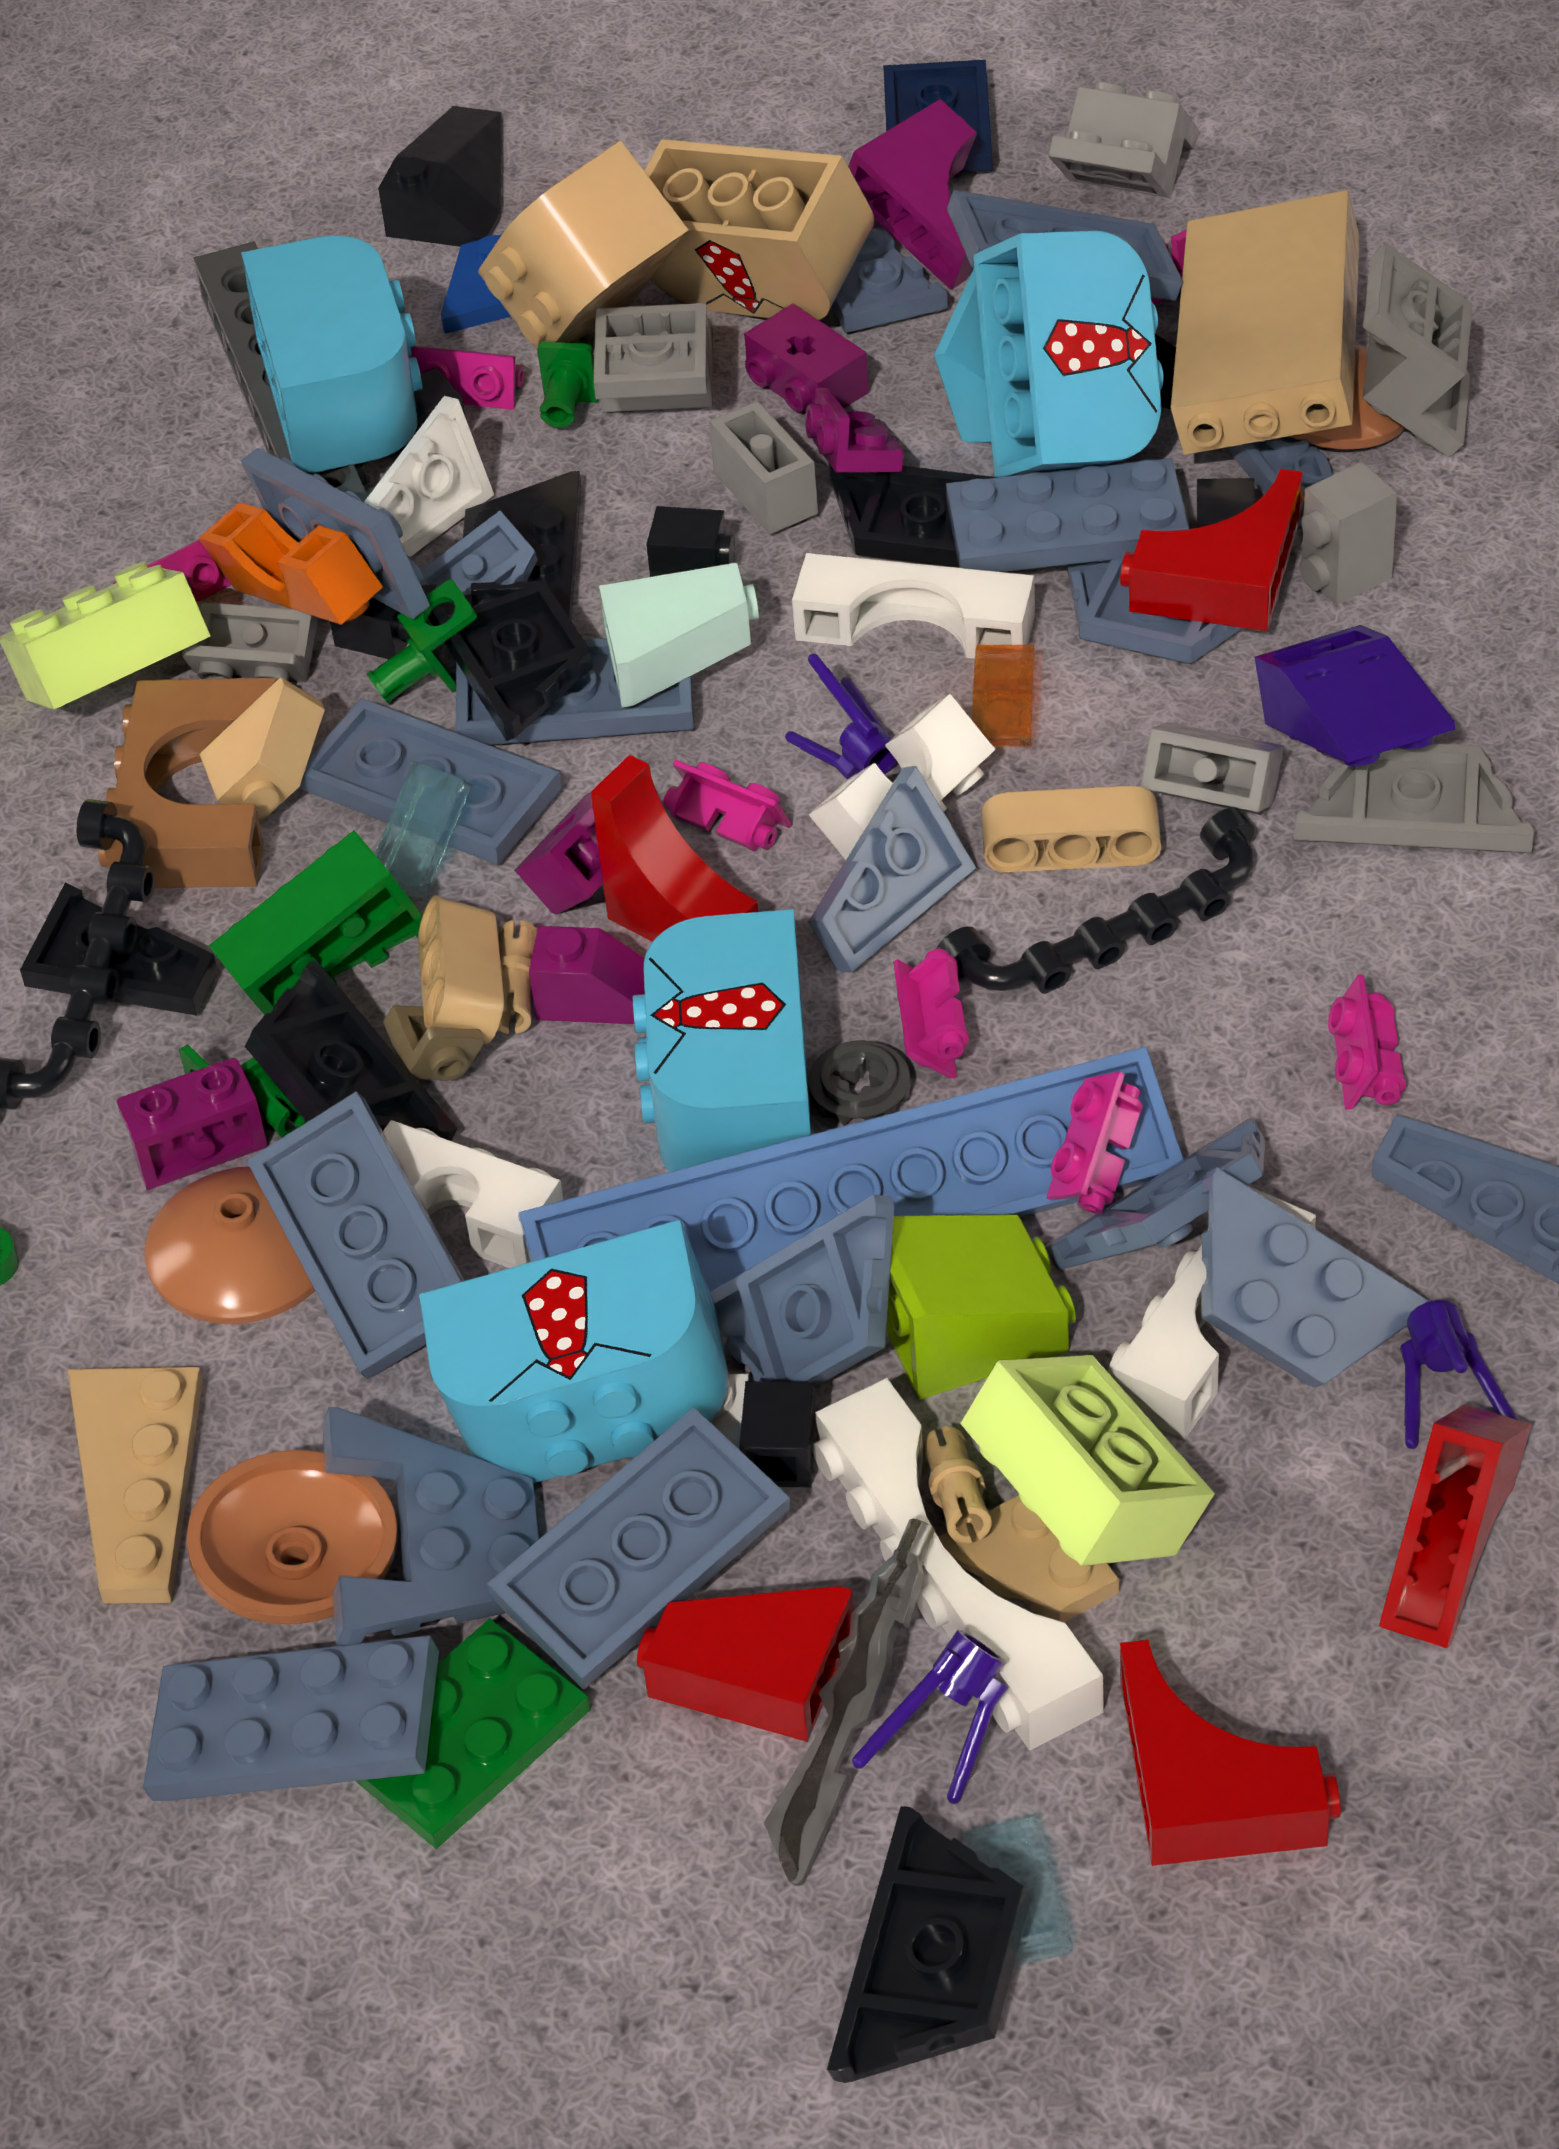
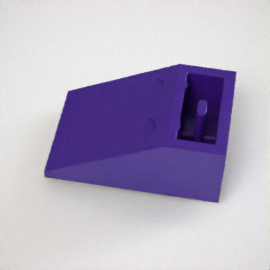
(1349, 696)

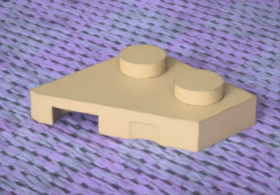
(1026, 1563)

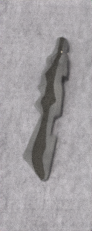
(850, 1698)

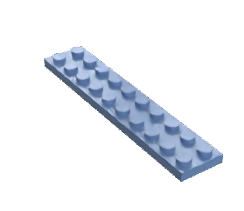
(941, 1158)

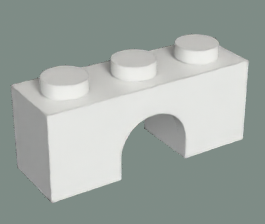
(937, 741)
(474, 1178)

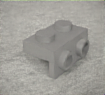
(253, 643)

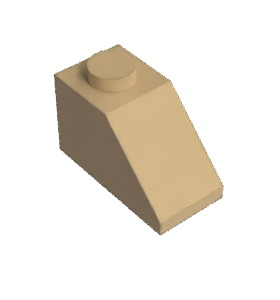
(265, 749)

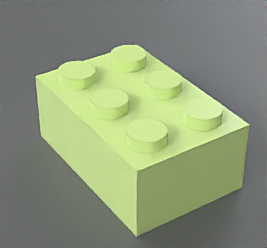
(103, 634)
(1086, 1459)

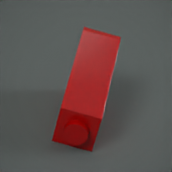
(749, 1656)

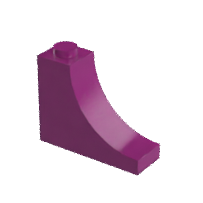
(908, 190)

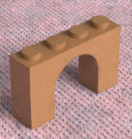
(164, 734)

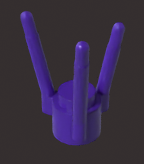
(861, 740)
(1442, 1345)
(960, 1672)

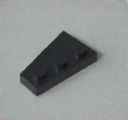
(157, 974)

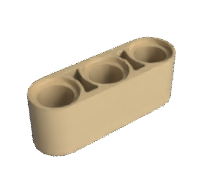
(1070, 829)
(460, 967)

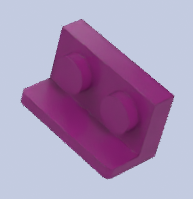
(851, 439)
(192, 1122)

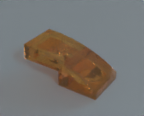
(1004, 693)

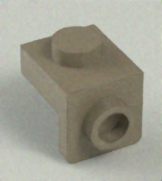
(431, 1052)

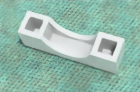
(848, 596)
(1169, 1362)

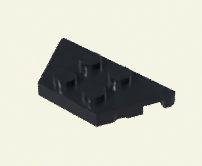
(899, 513)
(549, 522)
(516, 651)
(326, 1050)
(930, 1955)

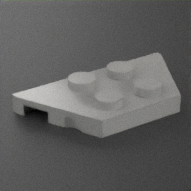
(1418, 799)

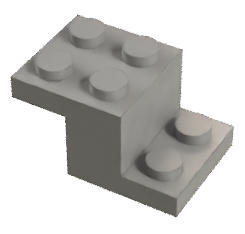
(1124, 140)
(1417, 350)
(653, 357)

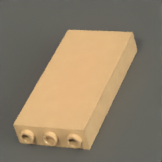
(1267, 323)

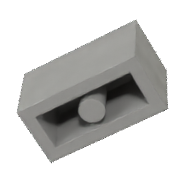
(763, 467)
(1348, 533)
(1212, 766)

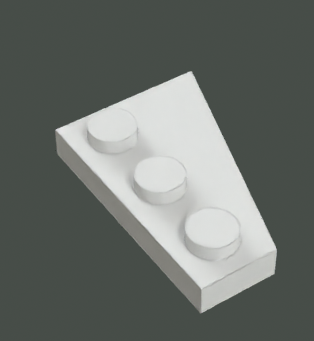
(433, 478)

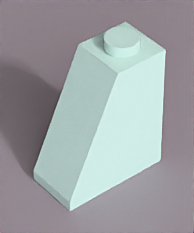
(674, 626)

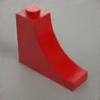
(1219, 570)
(645, 862)
(1458, 1495)
(1210, 1789)

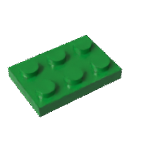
(488, 1723)

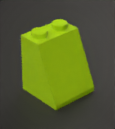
(970, 1297)

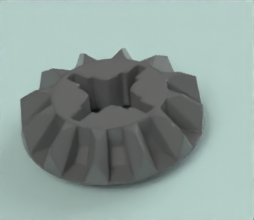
(848, 1063)

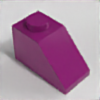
(584, 976)

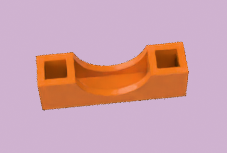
(316, 576)

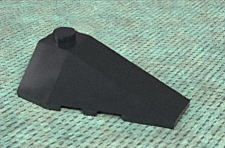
(447, 181)

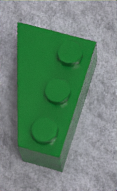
(331, 912)

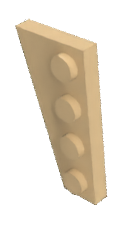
(136, 1471)

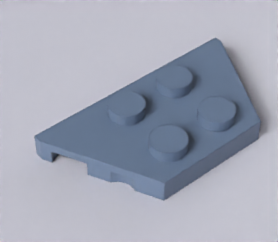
(1105, 617)
(1164, 1205)
(1292, 1287)
(814, 1301)

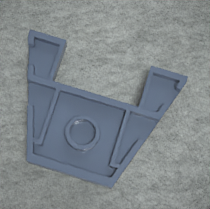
(456, 1525)

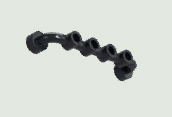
(1099, 940)
(93, 980)

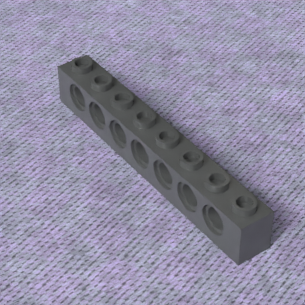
(228, 305)

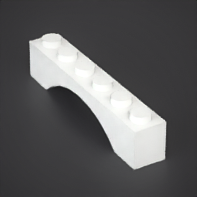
(878, 1456)

